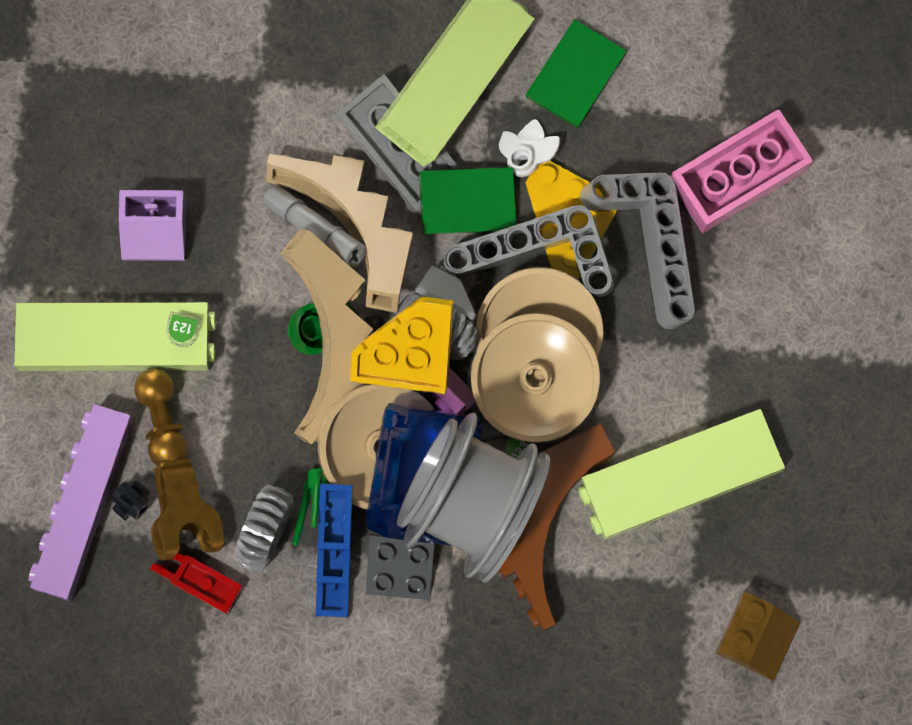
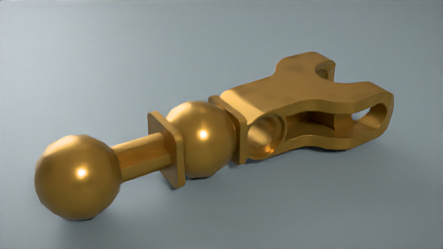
(174, 475)

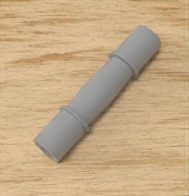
(295, 213)

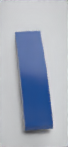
(334, 550)

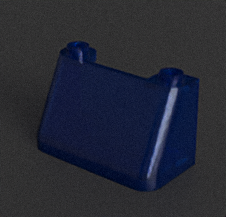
(402, 445)

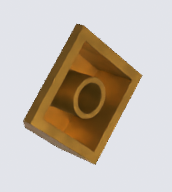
(758, 636)

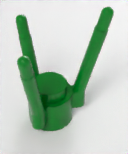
(312, 490)

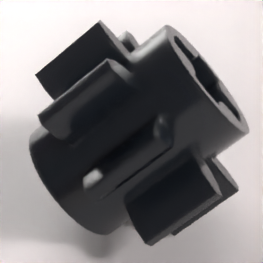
(130, 500)

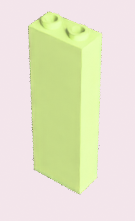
(453, 76)
(108, 337)
(680, 475)

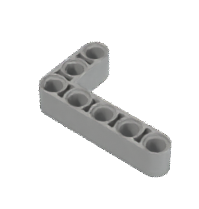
(655, 236)
(536, 243)

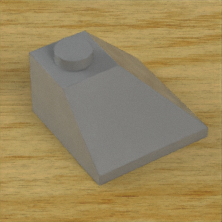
(445, 285)

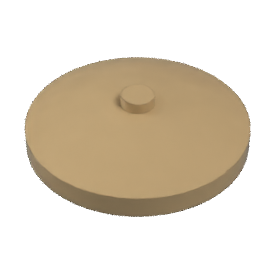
(542, 292)
(535, 378)
(352, 434)

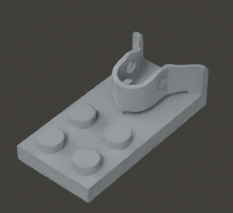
(397, 166)

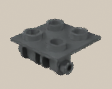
(399, 569)

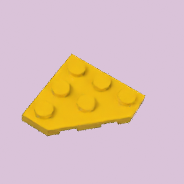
(556, 189)
(408, 349)

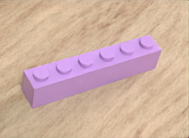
(81, 502)

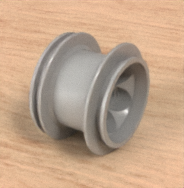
(473, 496)

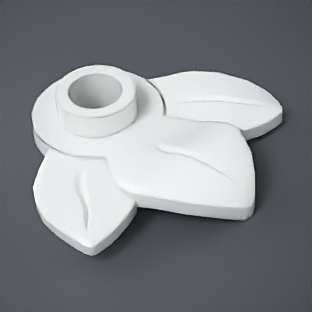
(530, 146)

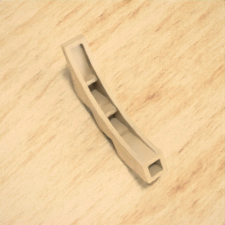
(362, 213)
(331, 287)

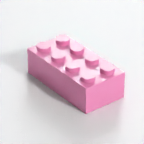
(741, 171)

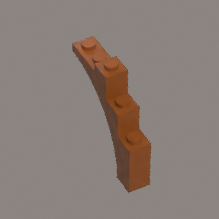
(568, 464)

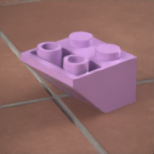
(152, 225)

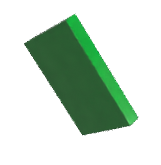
(575, 74)
(467, 200)

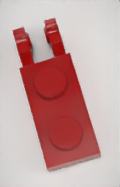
(202, 582)

